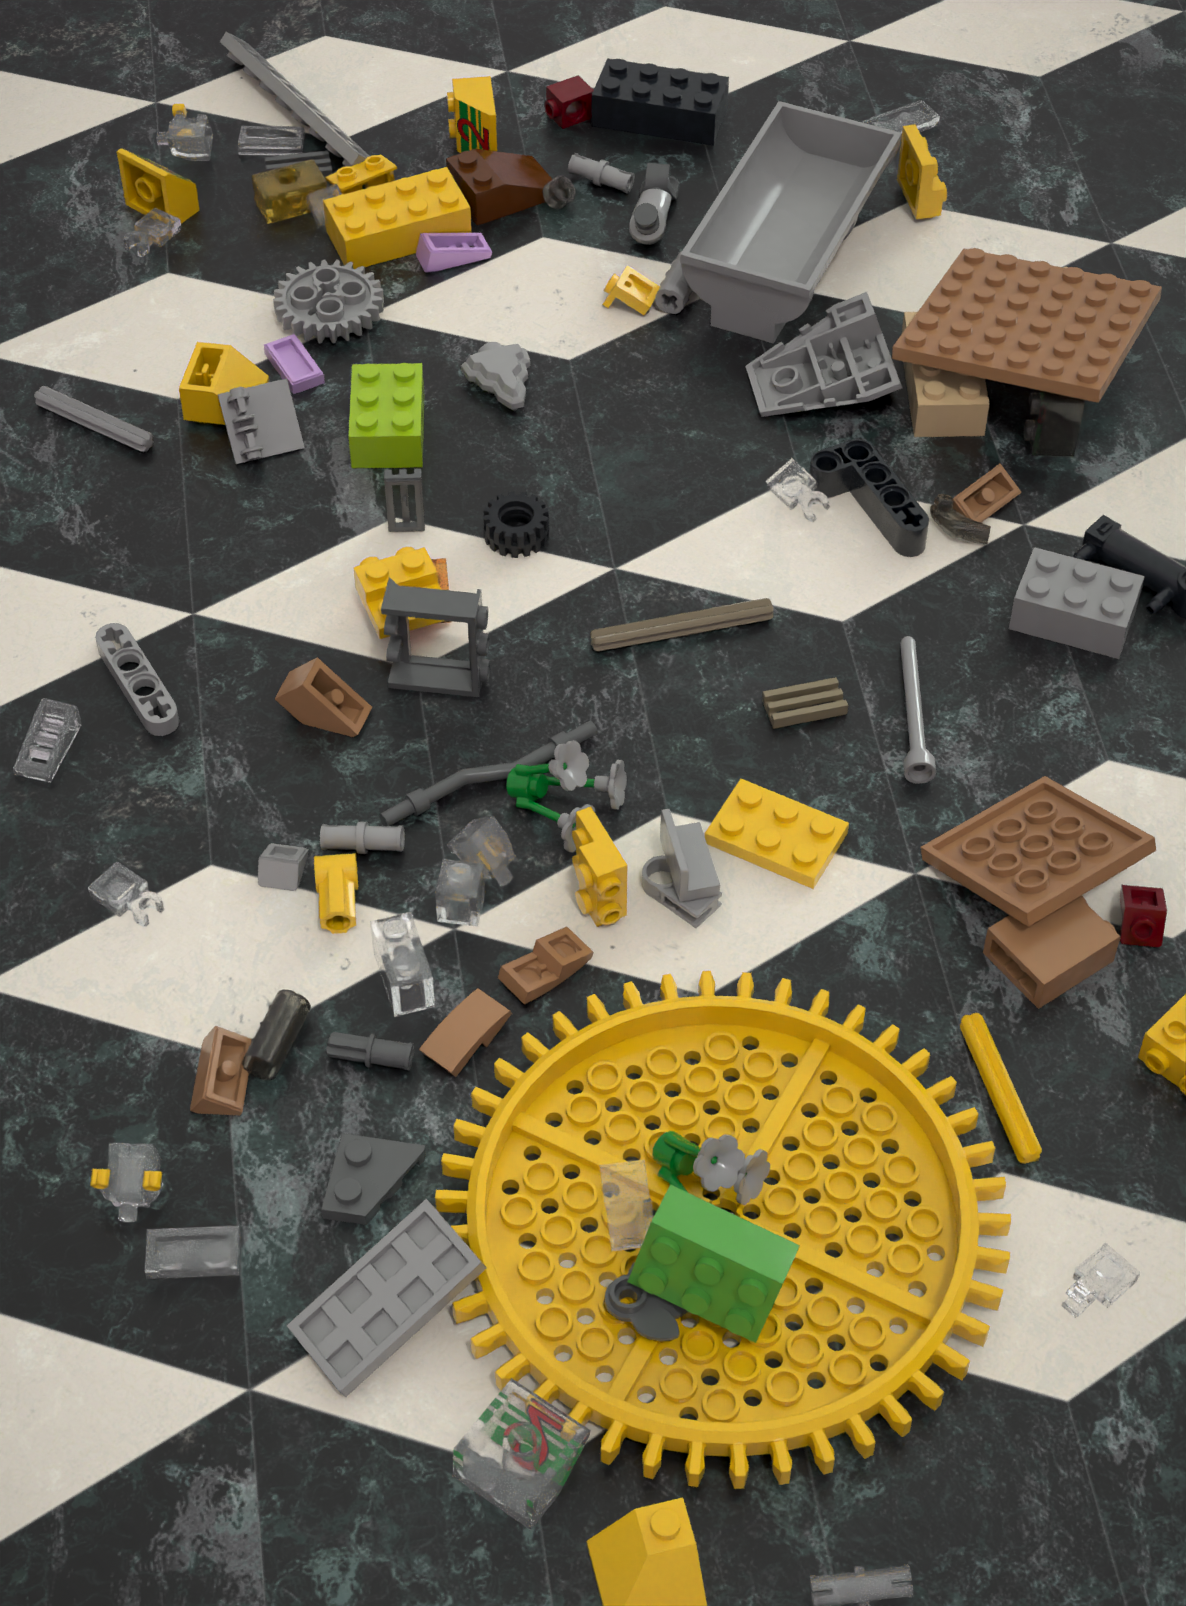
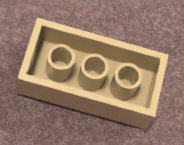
(944, 400)

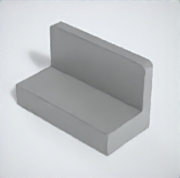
(688, 859)

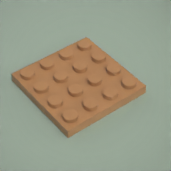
(1038, 850)

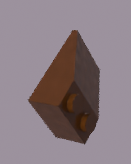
(497, 182)

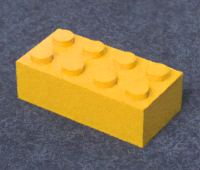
(389, 217)

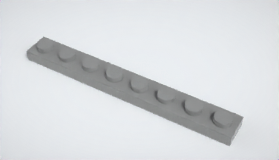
(292, 99)

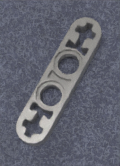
(134, 679)

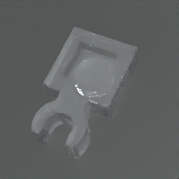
(153, 228)
(796, 486)
(123, 891)

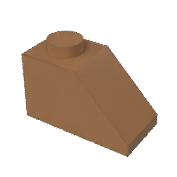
(323, 699)

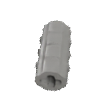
(673, 290)

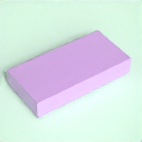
(294, 363)

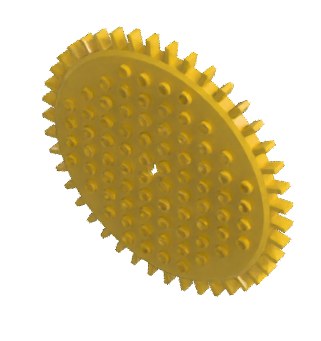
(655, 1044)

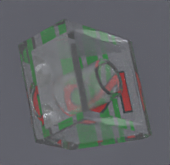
(519, 1453)

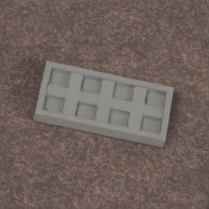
(386, 1297)

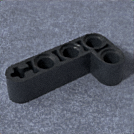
(864, 473)

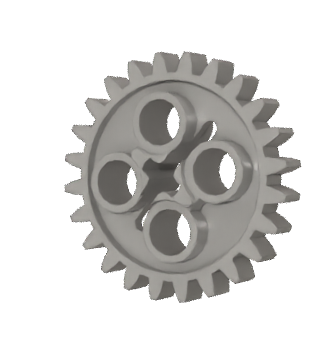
(328, 301)

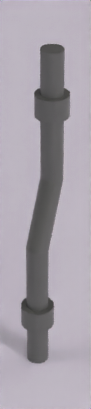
(420, 800)

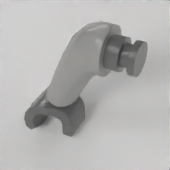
(651, 211)

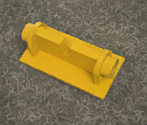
(371, 172)

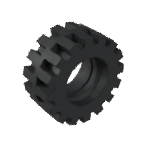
(516, 509)

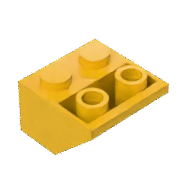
(214, 371)

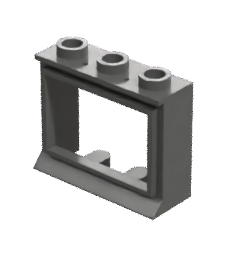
(433, 673)

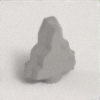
(500, 372)

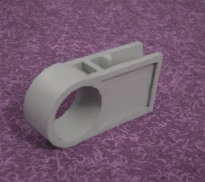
(691, 911)

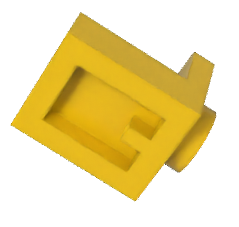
(631, 289)

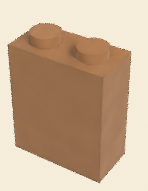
(1053, 951)

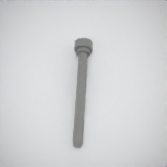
(919, 762)

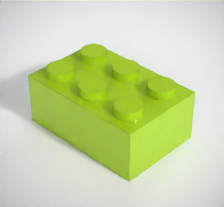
(386, 415)

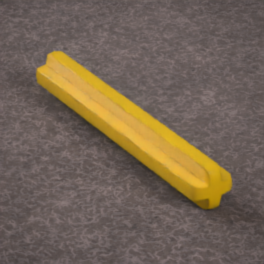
(1000, 1088)

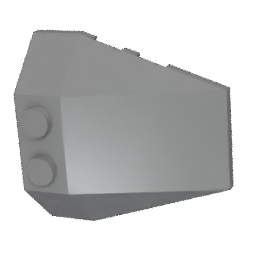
(827, 364)

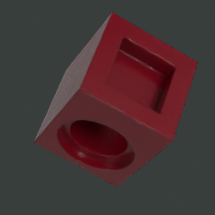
(569, 101)

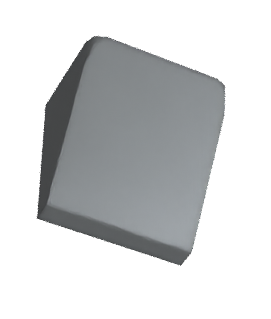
(282, 866)

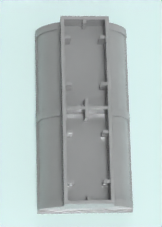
(784, 217)

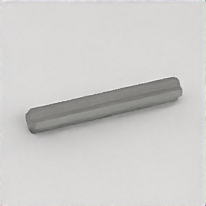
(94, 419)

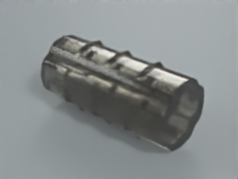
(276, 1034)

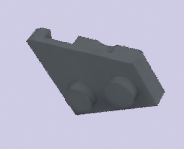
(366, 1175)

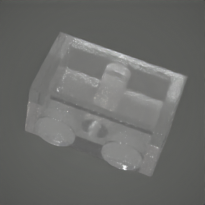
(402, 964)

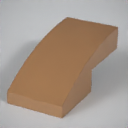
(550, 963)
(464, 1030)

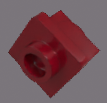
(1142, 915)

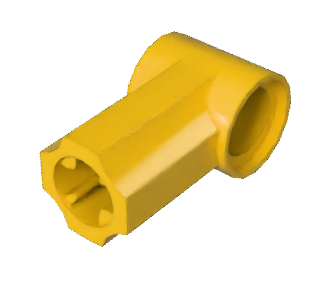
(336, 883)

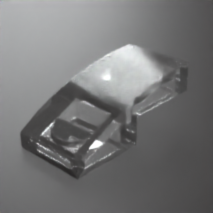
(626, 1203)

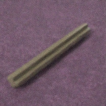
(681, 624)

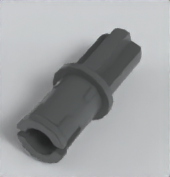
(370, 1050)

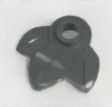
(649, 1315)

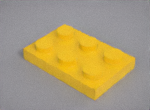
(776, 833)

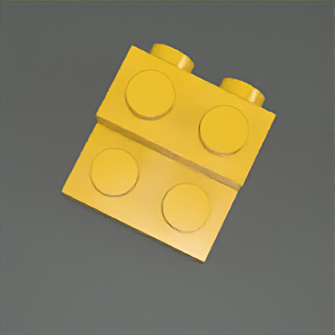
(919, 175)
(406, 568)
(599, 871)

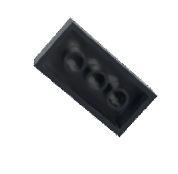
(660, 101)

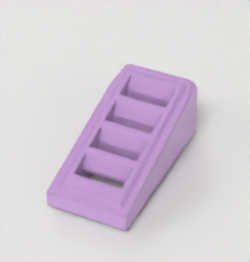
(450, 250)

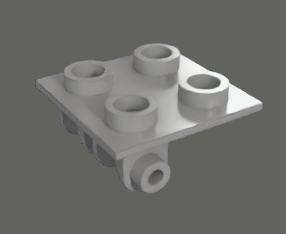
(261, 421)

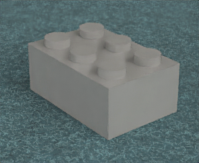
(1076, 602)

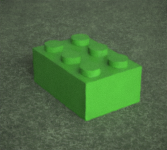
(712, 1263)

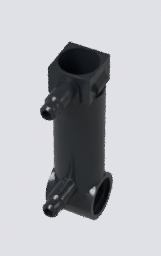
(1122, 551)

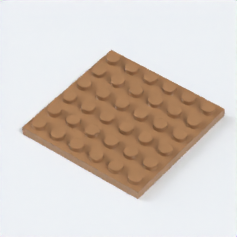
(1028, 324)

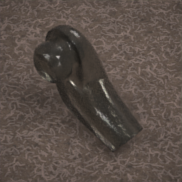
(955, 524)

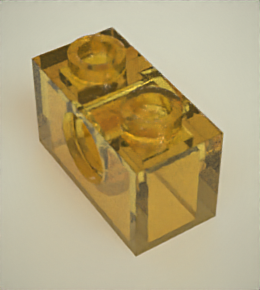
(283, 190)

